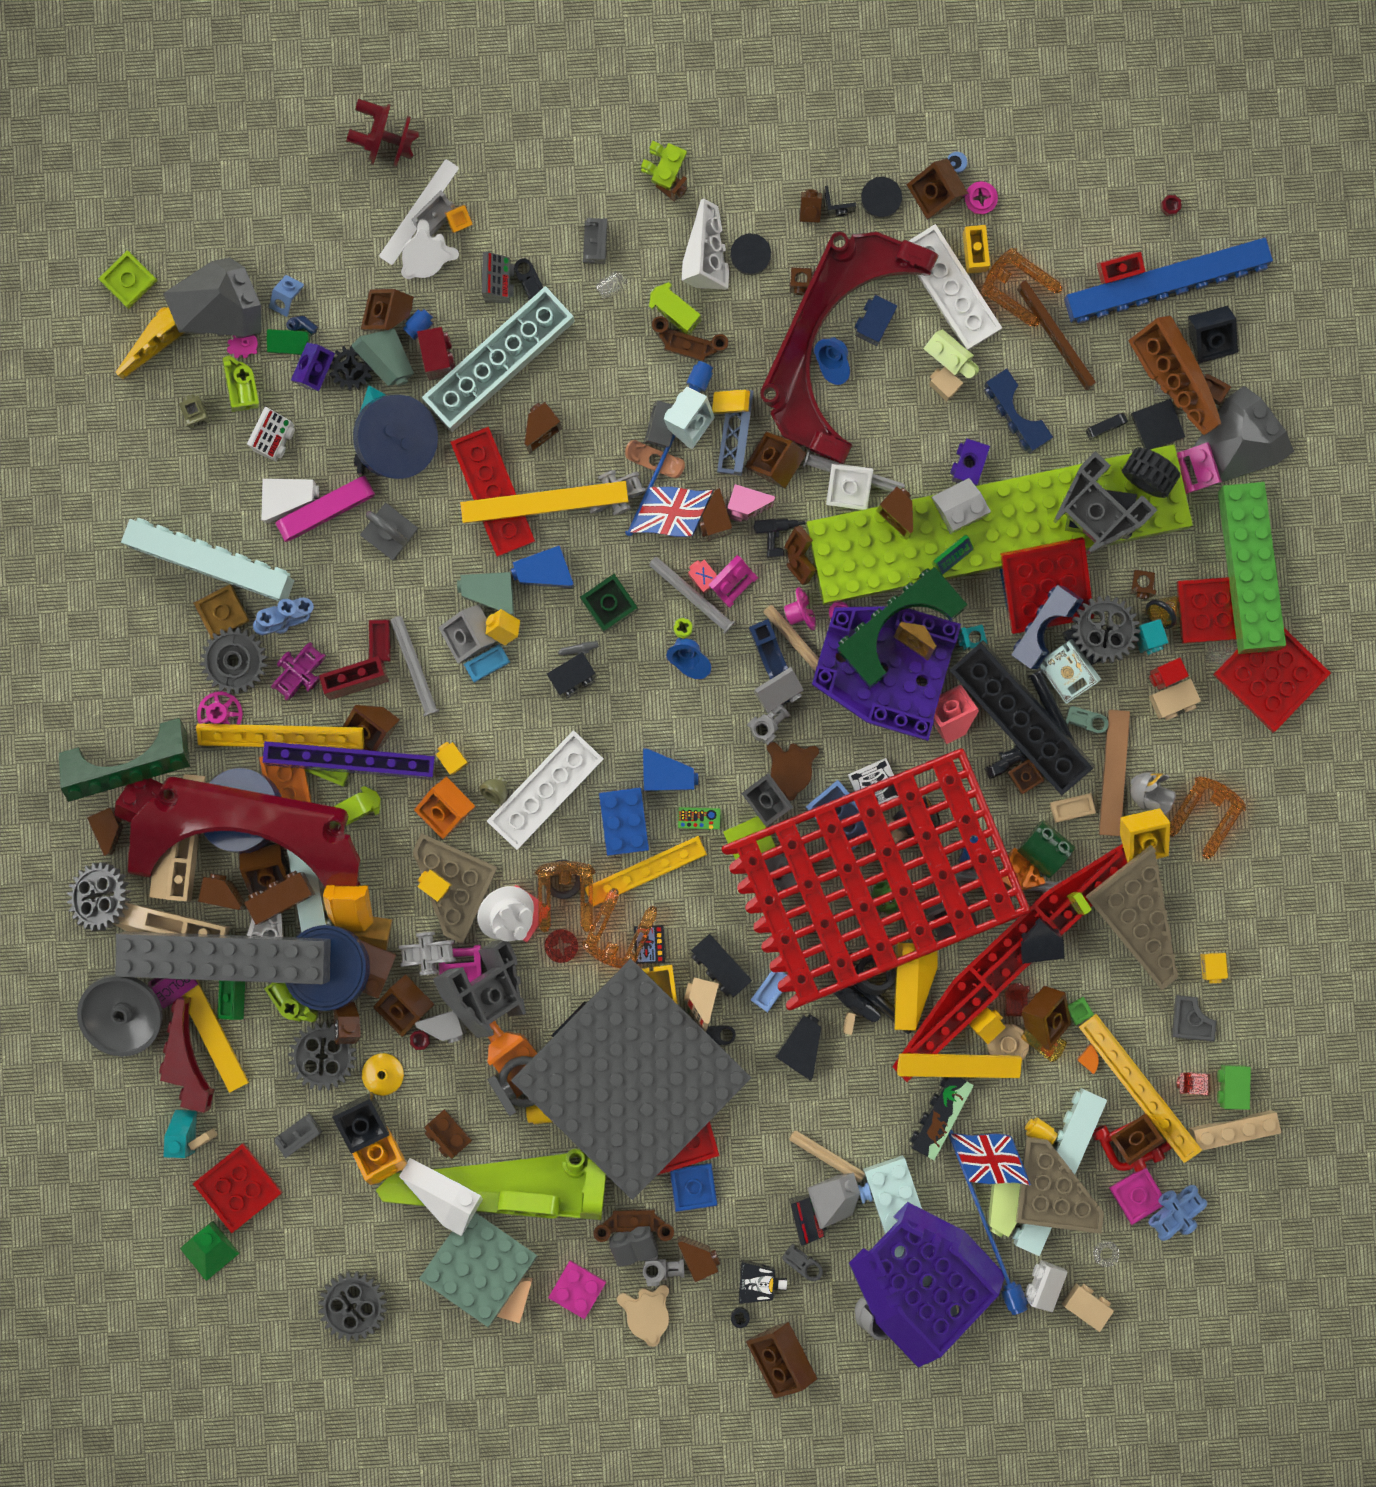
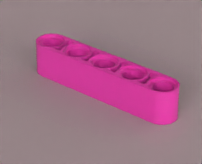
(325, 508)

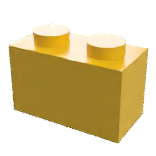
(976, 249)

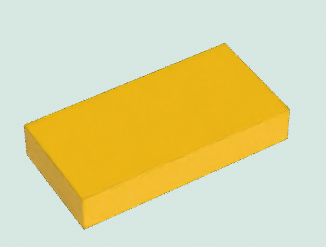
(731, 401)

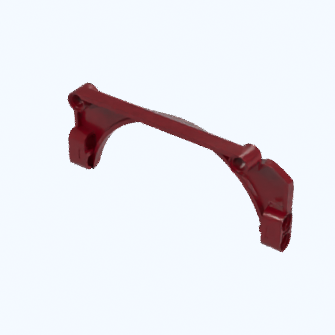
(839, 273)
(196, 807)

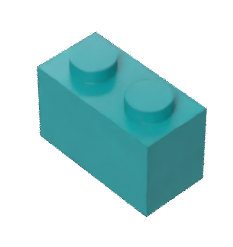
(1151, 637)

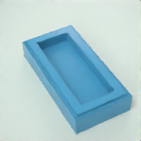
(486, 663)

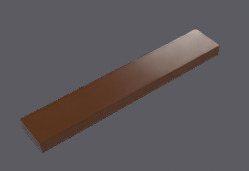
(1056, 335)

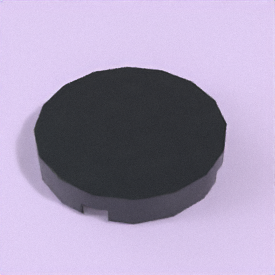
(881, 197)
(750, 254)

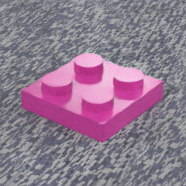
(577, 1289)

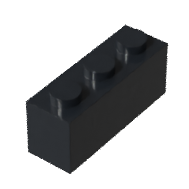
(720, 966)

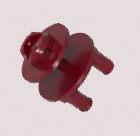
(373, 139)

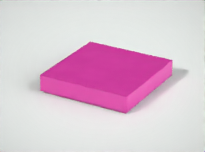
(1137, 1195)

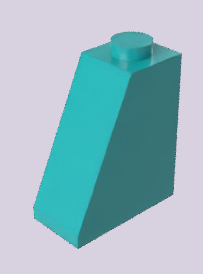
(180, 1133)

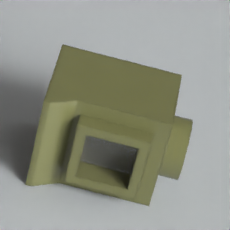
(193, 410)

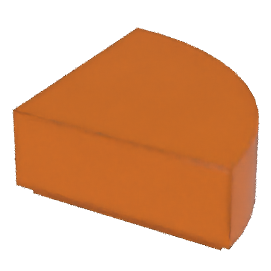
(1089, 1059)

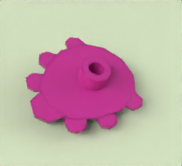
(242, 346)

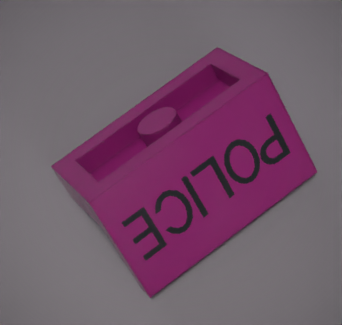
(170, 989)

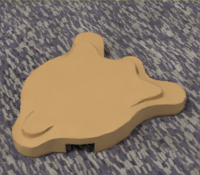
(647, 1314)

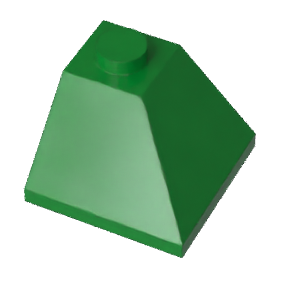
(209, 1250)

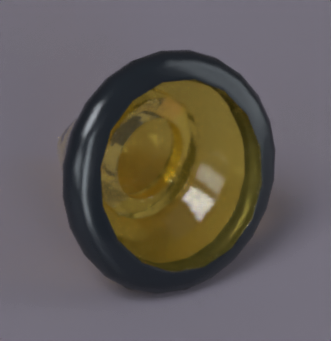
(1155, 608)

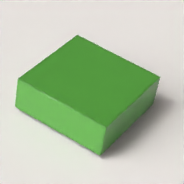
(1079, 1010)

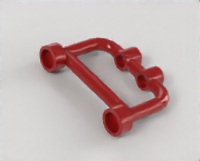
(1104, 1136)

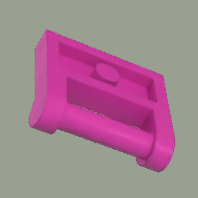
(1203, 466)
(729, 578)
(472, 969)

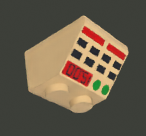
(700, 1000)

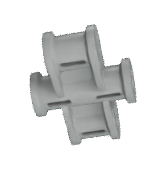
(632, 492)
(427, 953)

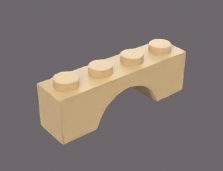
(1236, 1131)

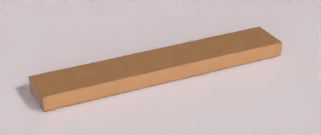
(1114, 772)

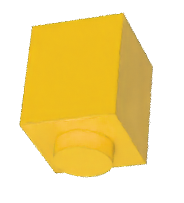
(502, 627)
(451, 758)
(433, 885)
(1214, 967)
(987, 1025)

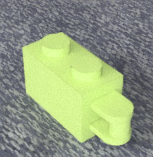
(951, 354)

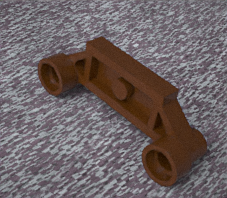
(686, 344)
(629, 1220)

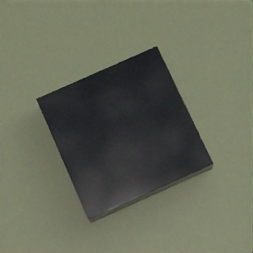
(1158, 425)

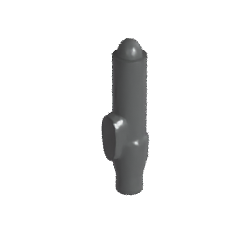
(585, 647)

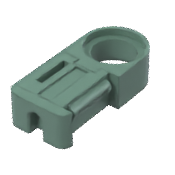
(1084, 718)

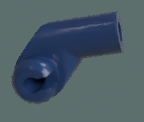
(301, 322)

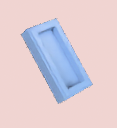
(768, 991)

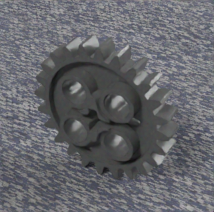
(1086, 627)
(97, 878)
(302, 1055)
(337, 1317)

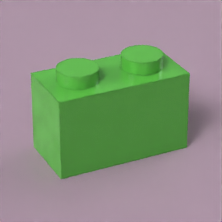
(1234, 1087)

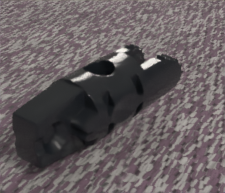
(858, 1004)

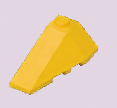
(155, 338)
(912, 986)

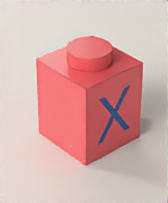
(701, 575)

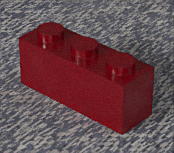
(354, 678)

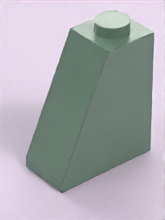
(385, 356)
(488, 590)

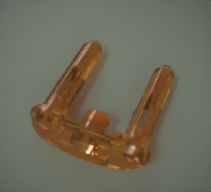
(999, 272)
(1220, 793)
(565, 870)
(608, 955)

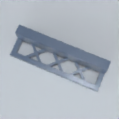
(742, 439)

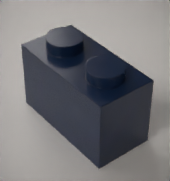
(876, 320)

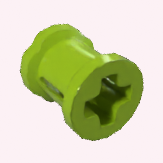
(680, 633)

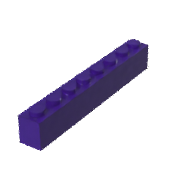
(348, 760)

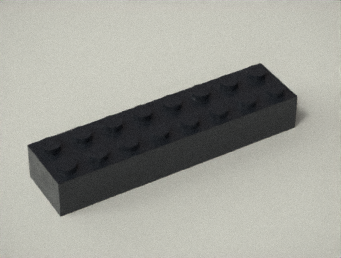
(1022, 717)

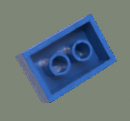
(624, 821)

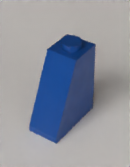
(543, 569)
(666, 774)

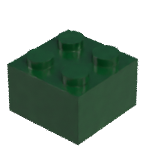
(609, 603)

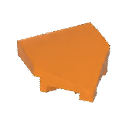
(1026, 872)

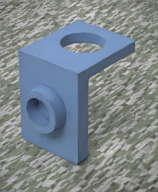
(285, 291)

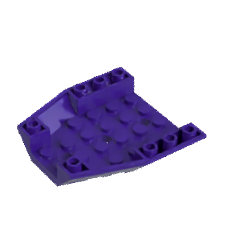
(897, 699)
(893, 1288)

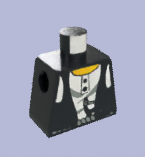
(758, 1282)

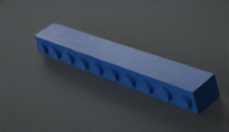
(1168, 280)

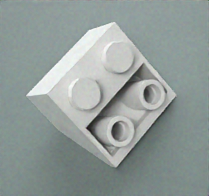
(1045, 1285)

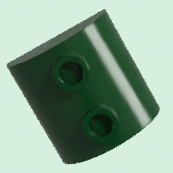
(1046, 849)

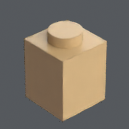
(945, 383)

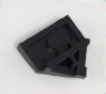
(1041, 944)

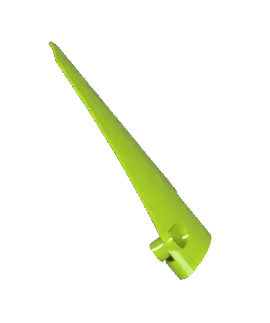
(522, 1187)

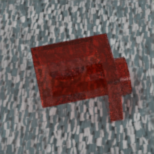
(1016, 999)
(1194, 1083)

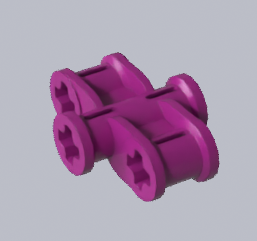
(303, 665)

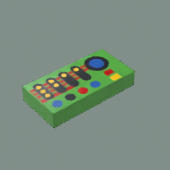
(699, 818)

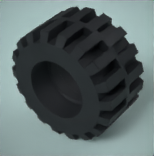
(1151, 472)

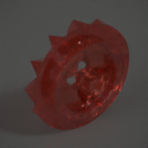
(553, 940)

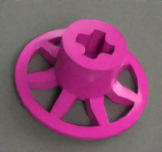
(798, 612)
(217, 712)

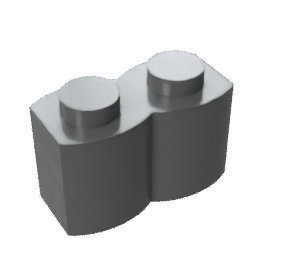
(633, 1246)

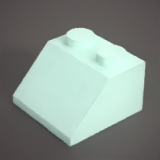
(689, 416)

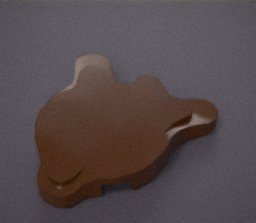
(792, 768)

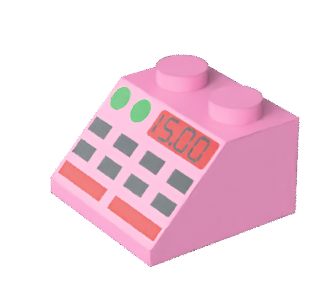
(748, 503)

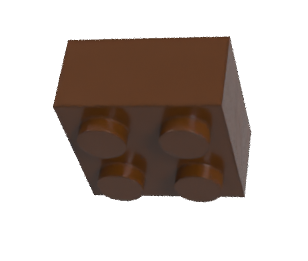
(1025, 776)

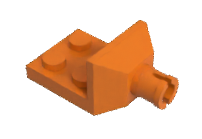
(506, 1047)

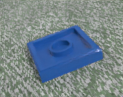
(693, 1187)

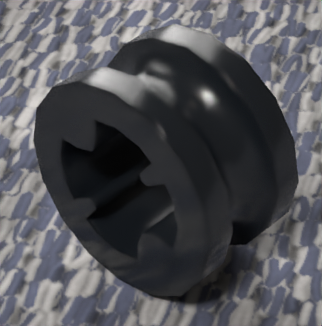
(734, 1319)

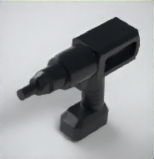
(772, 528)

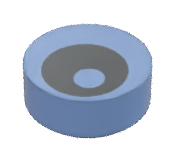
(958, 161)

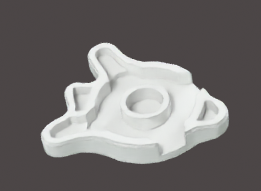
(425, 254)

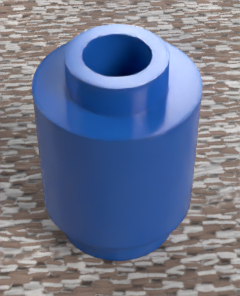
(417, 322)

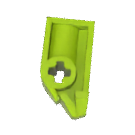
(674, 308)
(241, 393)
(361, 804)
(283, 999)

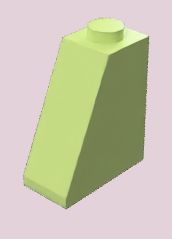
(1003, 1208)

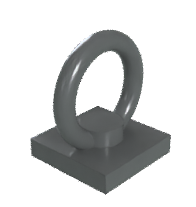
(388, 531)
(503, 1089)

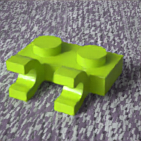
(668, 167)

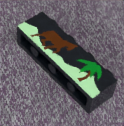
(941, 1116)

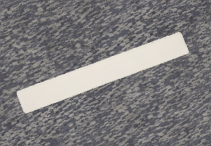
(407, 228)

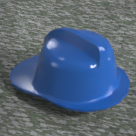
(833, 360)
(689, 659)

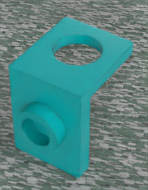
(963, 637)

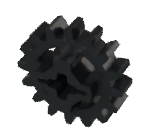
(341, 367)

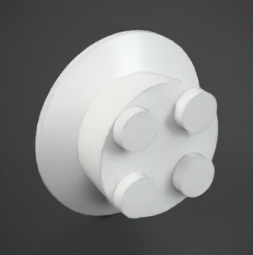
(506, 914)

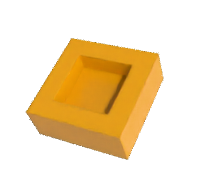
(458, 218)

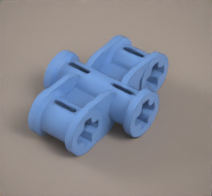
(282, 616)
(1177, 1212)

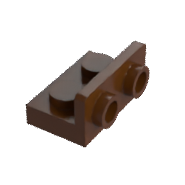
(447, 1134)

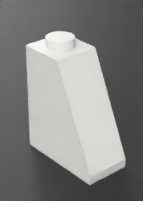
(285, 496)

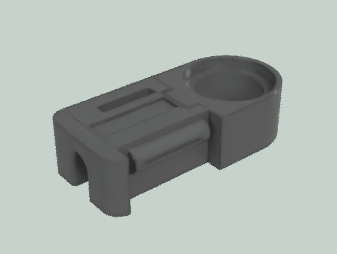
(800, 1262)

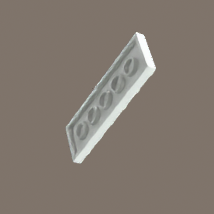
(956, 293)
(545, 790)

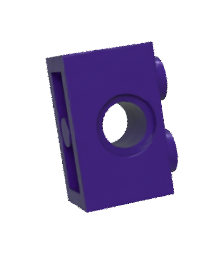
(312, 366)
(975, 451)

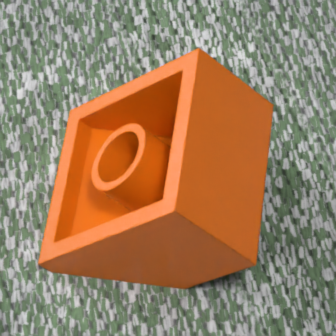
(444, 807)

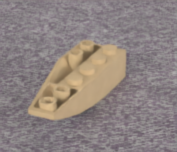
(175, 869)
(147, 919)

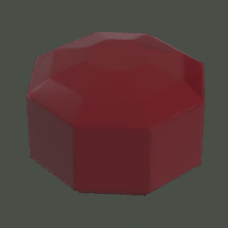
(1171, 205)
(419, 1040)

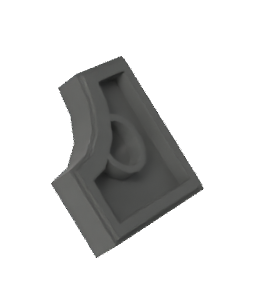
(1190, 1021)

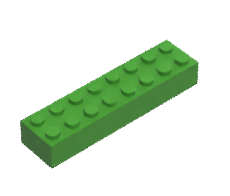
(1251, 568)

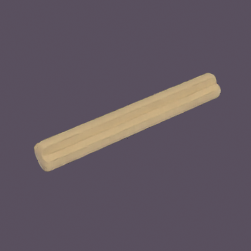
(790, 634)
(826, 1155)

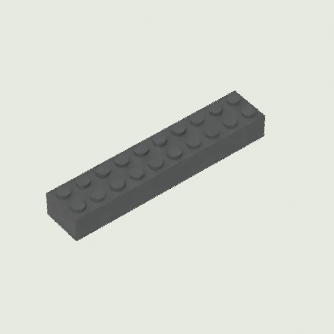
(223, 957)

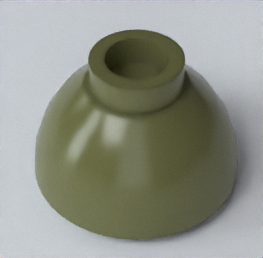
(494, 790)

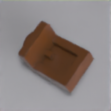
(810, 206)

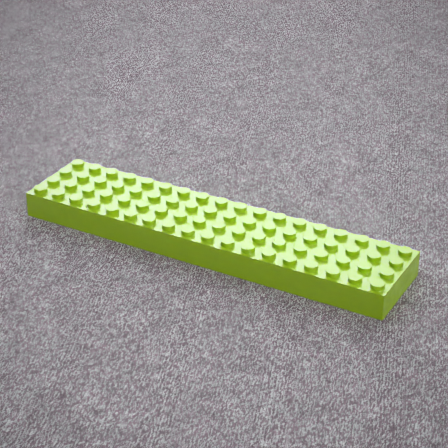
(867, 556)

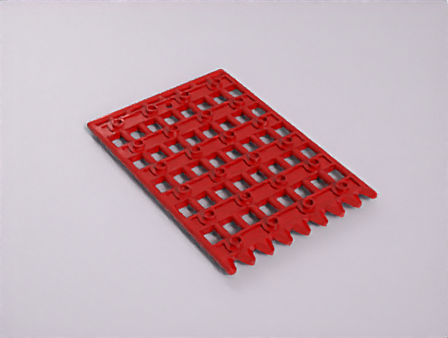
(895, 871)

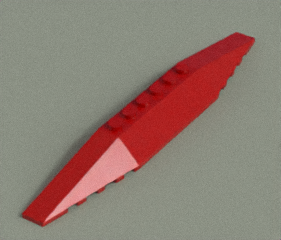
(1001, 961)

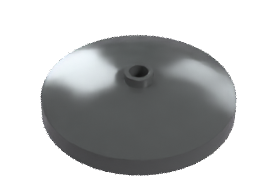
(110, 1029)

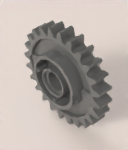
(218, 657)

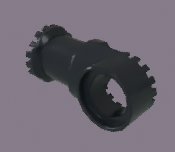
(1006, 759)

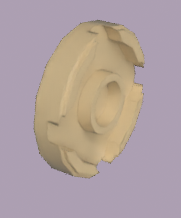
(1009, 1042)

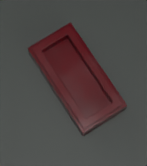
(380, 639)

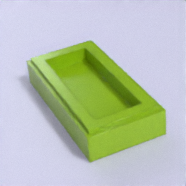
(1079, 903)

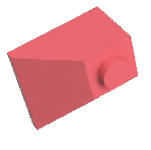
(954, 714)

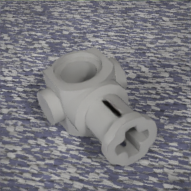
(770, 724)
(665, 1270)

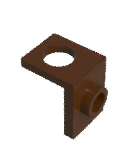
(678, 191)
(800, 288)
(1143, 592)

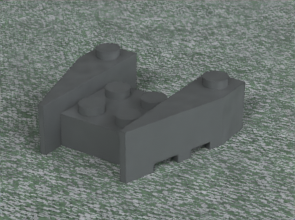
(1097, 511)
(488, 995)

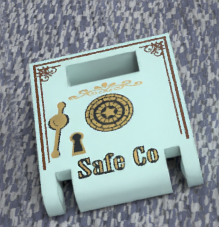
(1066, 668)

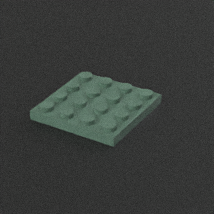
(479, 1269)

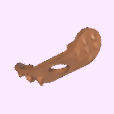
(640, 454)

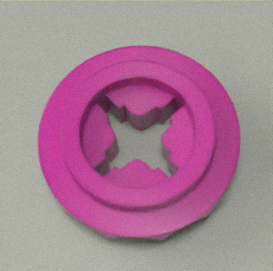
(986, 190)

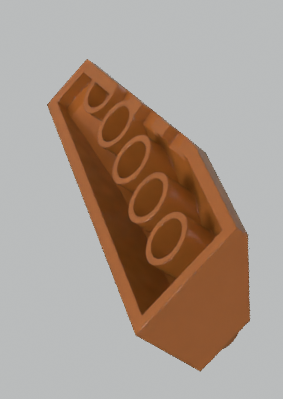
(1175, 369)

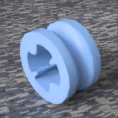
(865, 1193)

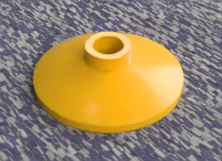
(392, 1069)

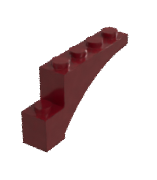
(180, 1062)

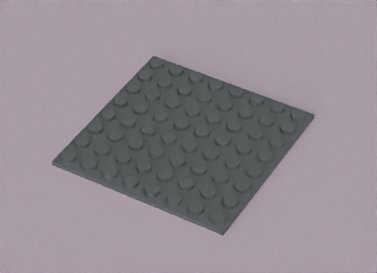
(631, 1079)

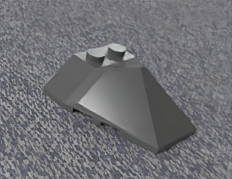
(216, 301)
(1247, 436)

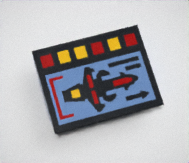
(653, 948)

